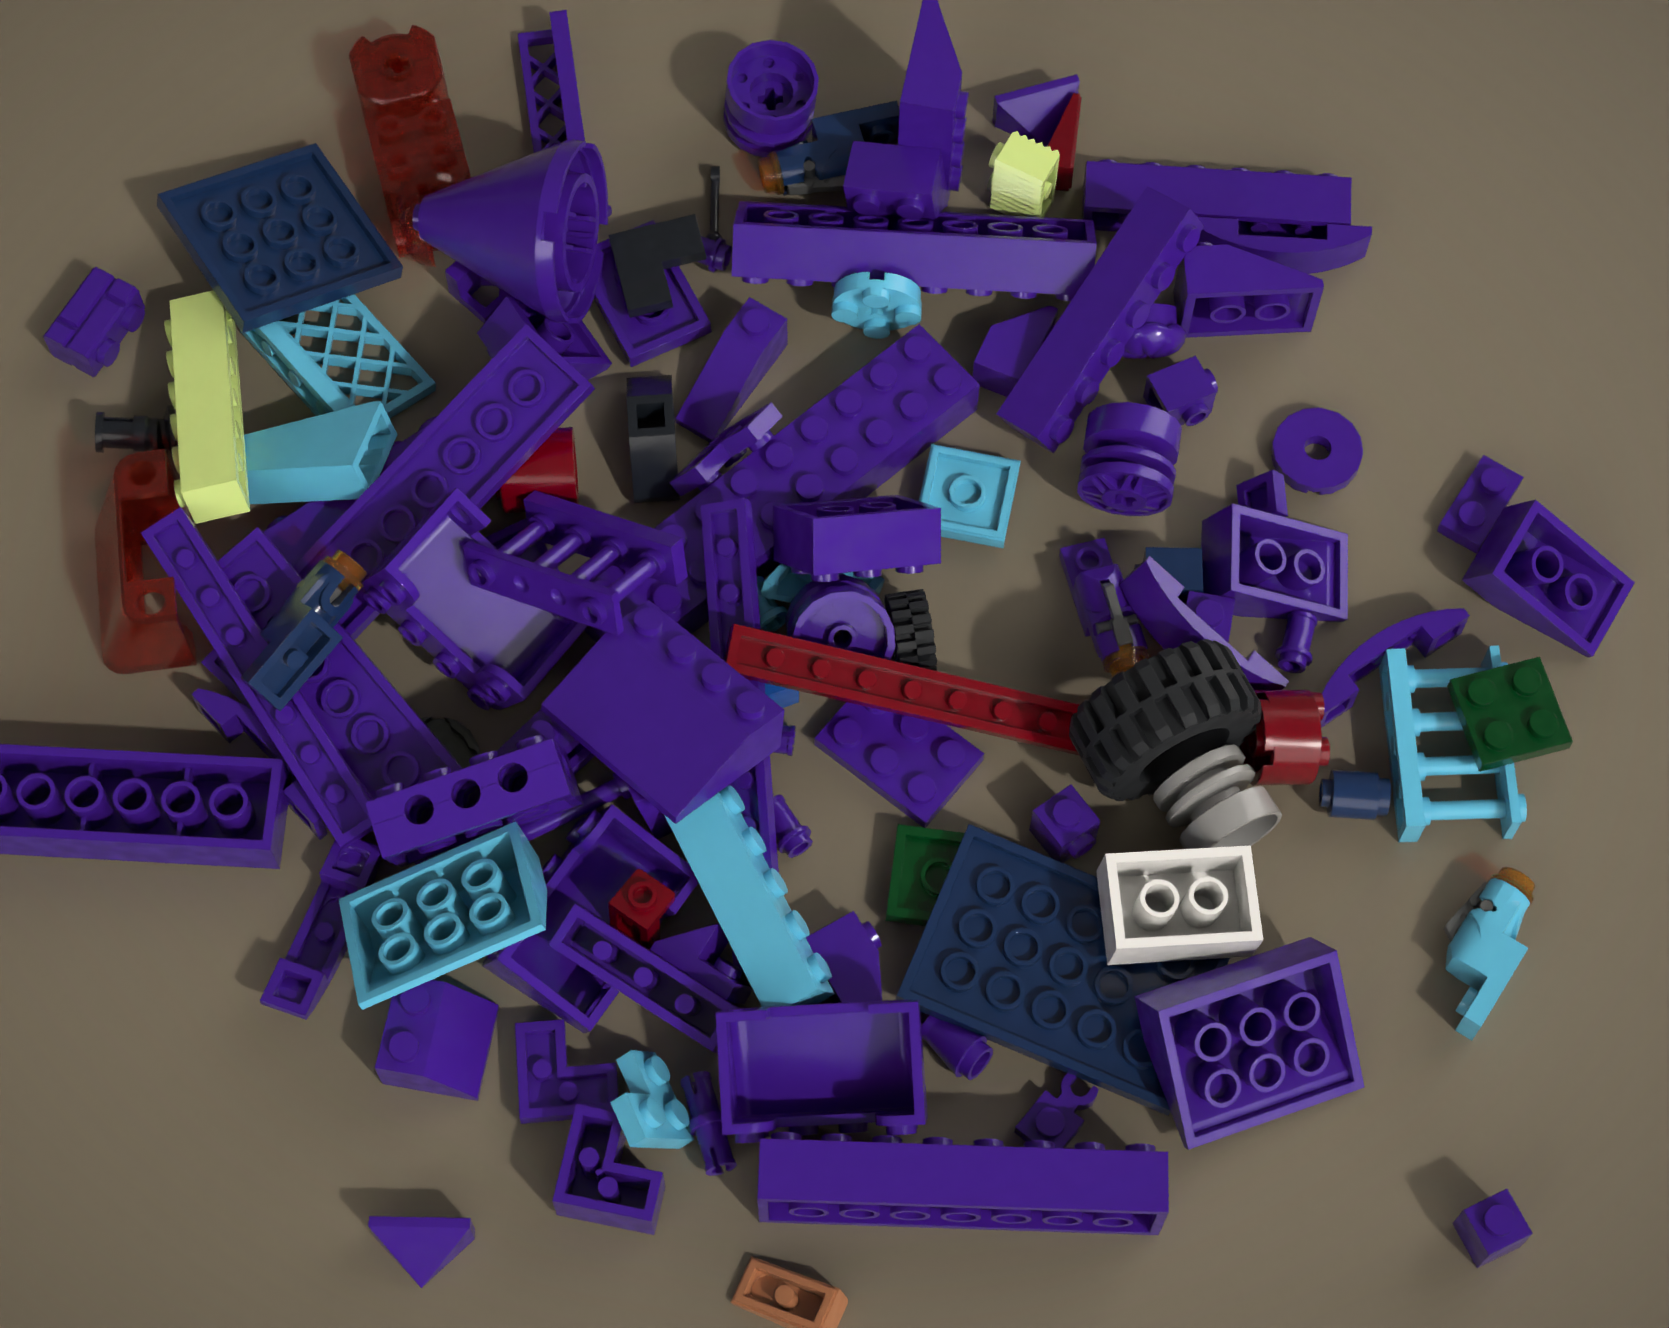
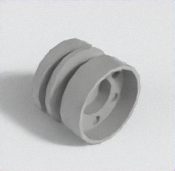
(1215, 801)

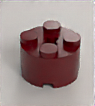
(1288, 738)

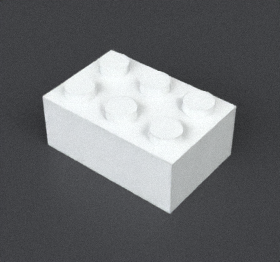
(1179, 905)

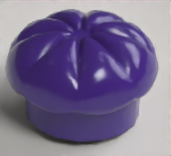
(1158, 336)

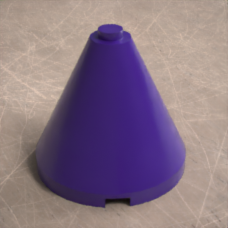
(528, 227)

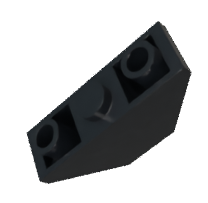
(652, 438)

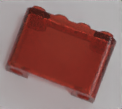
(131, 639)

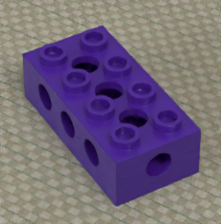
(400, 810)

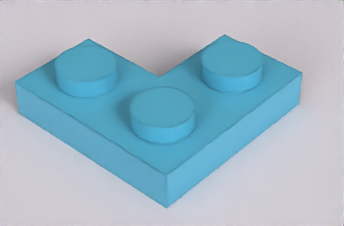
(650, 1111)

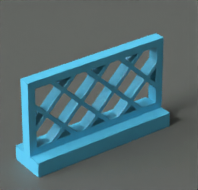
(312, 383)

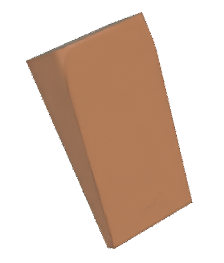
(788, 1297)

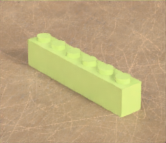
(207, 408)

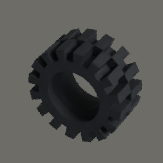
(912, 628)

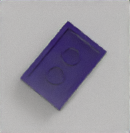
(654, 332)
(900, 757)

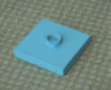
(972, 493)

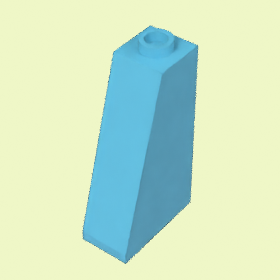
(319, 456)

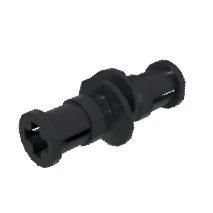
(134, 433)

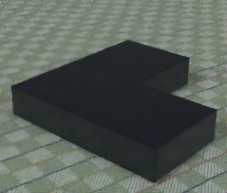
(645, 253)

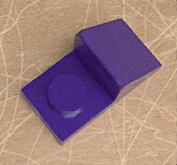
(699, 957)

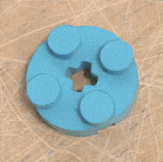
(877, 303)

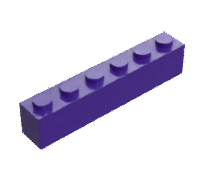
(1262, 201)
(1101, 319)

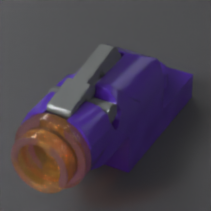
(1103, 606)

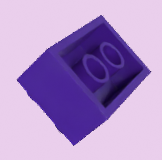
(857, 536)

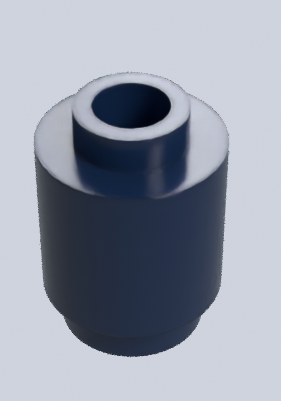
(1355, 795)

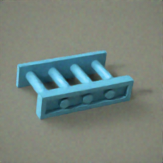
(1412, 767)

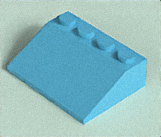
(443, 914)

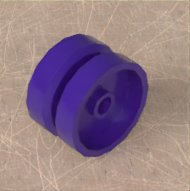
(845, 606)

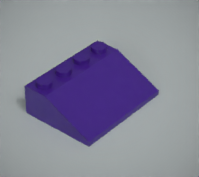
(932, 96)
(665, 712)
(1251, 1040)

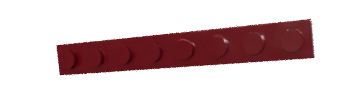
(900, 688)

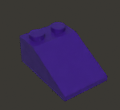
(1241, 293)
(1275, 564)
(1548, 577)

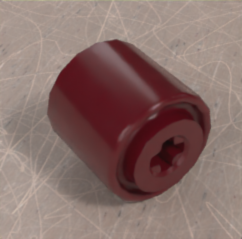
(548, 470)

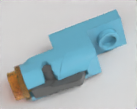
(1485, 943)

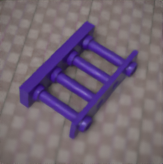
(582, 531)

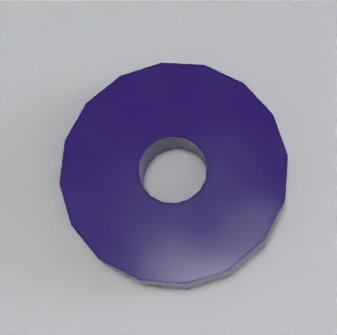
(1321, 428)

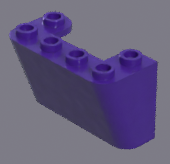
(475, 635)
(589, 873)
(821, 1068)

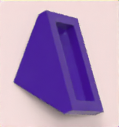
(1035, 109)
(422, 1243)

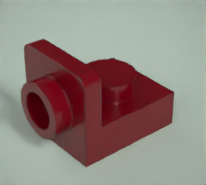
(639, 907)

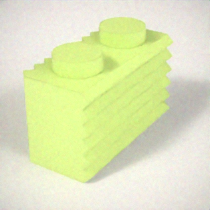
(1023, 177)

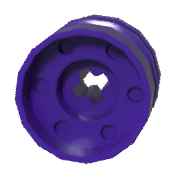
(770, 97)
(1129, 459)

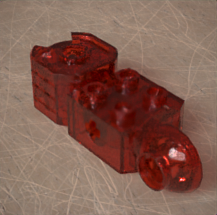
(408, 127)

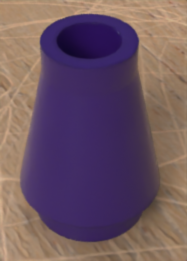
(959, 1048)

